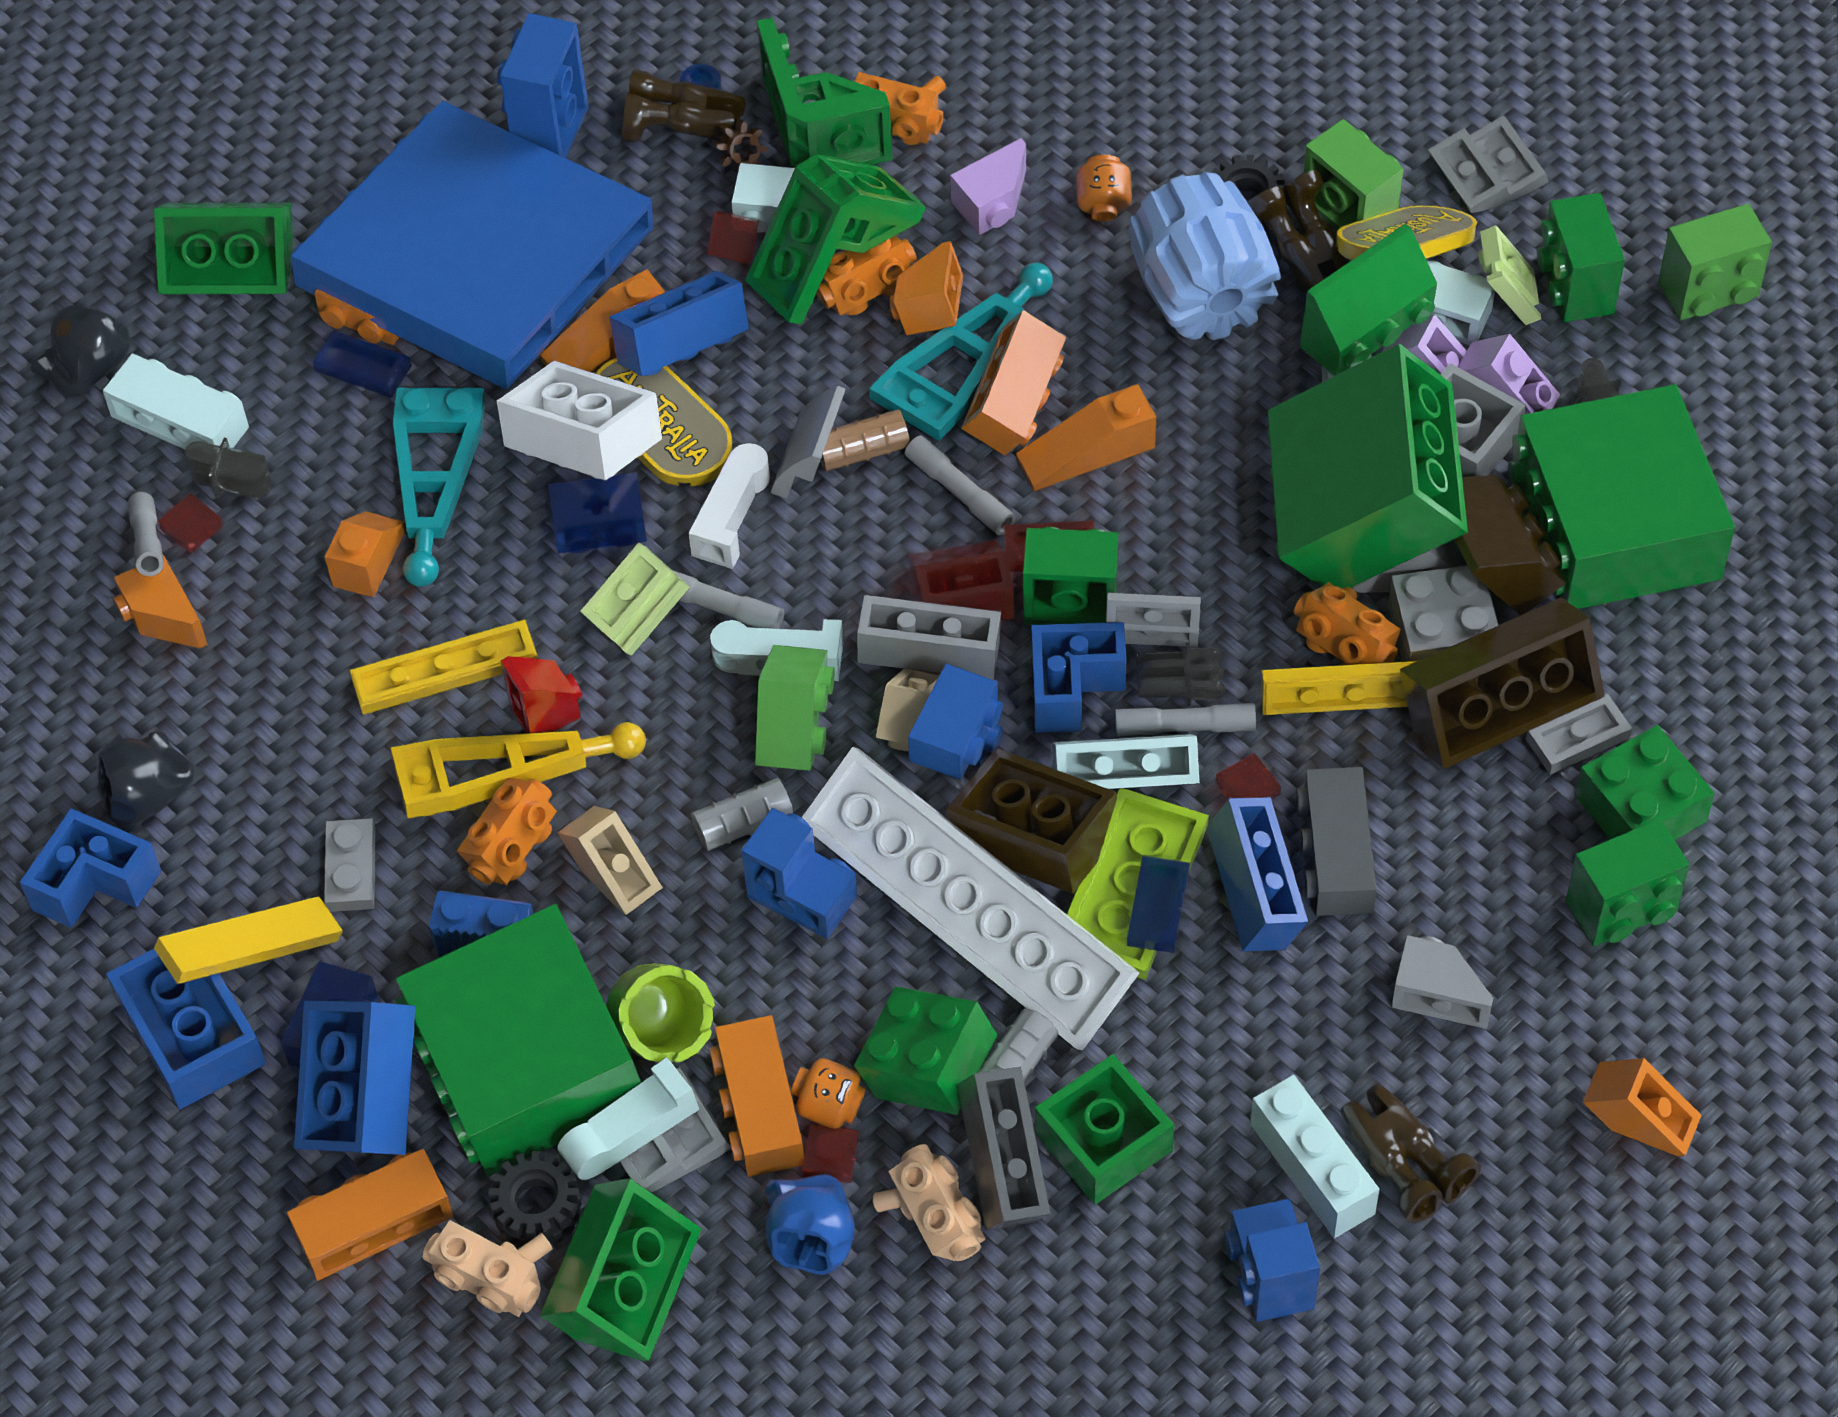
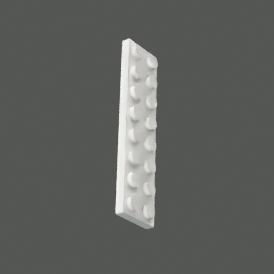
(969, 898)

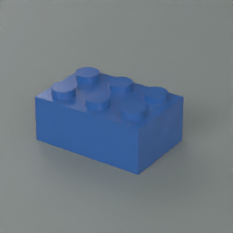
(544, 83)
(186, 1028)
(354, 1077)

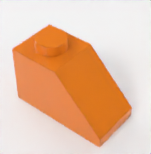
(929, 292)
(363, 552)
(158, 607)
(1642, 1105)

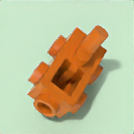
(912, 108)
(860, 277)
(1345, 627)
(507, 831)

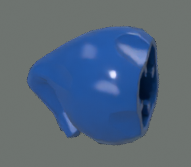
(809, 1223)

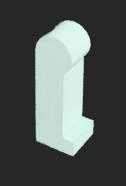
(747, 649)
(629, 1122)

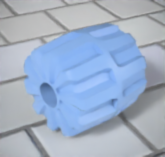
(1203, 255)

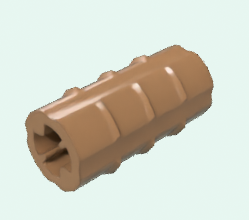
(865, 440)

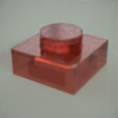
(831, 1152)

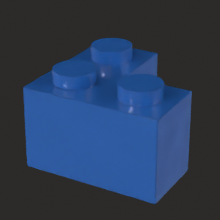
(1074, 661)
(957, 723)
(85, 859)
(793, 878)
(1274, 1260)

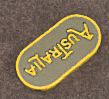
(1433, 226)
(693, 434)

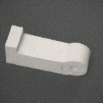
(716, 526)

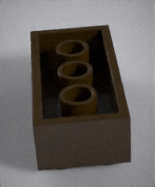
(1502, 682)

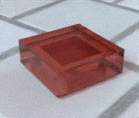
(733, 237)
(190, 523)
(1248, 780)

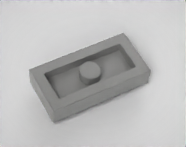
(1579, 734)
(350, 865)

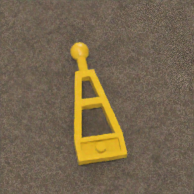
(426, 785)

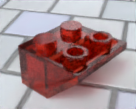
(965, 577)

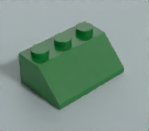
(223, 248)
(1368, 302)
(621, 1270)

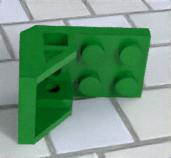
(843, 122)
(814, 222)

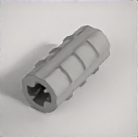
(739, 814)
(1022, 1044)

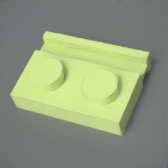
(1509, 274)
(635, 599)

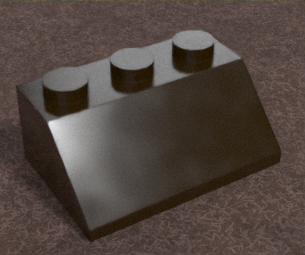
(1507, 544)
(1035, 818)

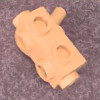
(932, 1198)
(497, 1274)

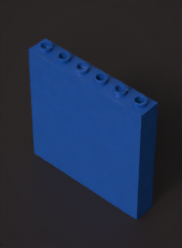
(474, 243)

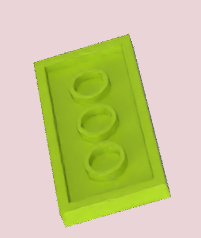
(1107, 894)

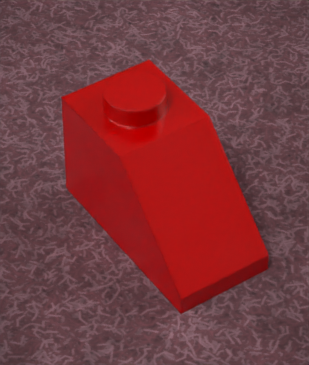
(540, 694)

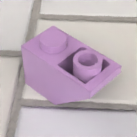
(1509, 369)

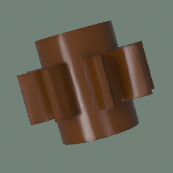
(734, 137)

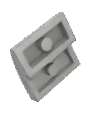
(1488, 165)
(808, 440)
(1156, 618)
(679, 1149)

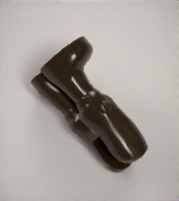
(693, 110)
(1318, 241)
(1398, 1136)

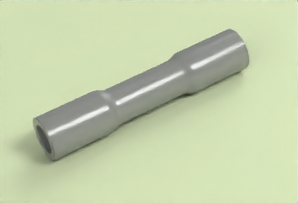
(940, 468)
(147, 545)
(743, 609)
(1213, 718)

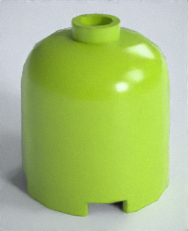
(661, 1011)

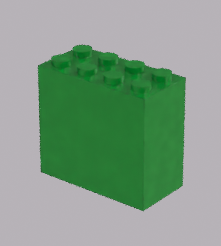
(1366, 470)
(1623, 496)
(517, 1039)

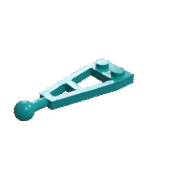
(929, 405)
(434, 412)

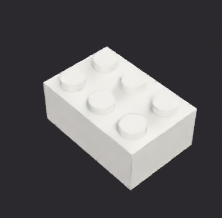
(579, 420)

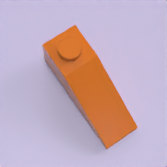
(590, 339)
(1091, 438)

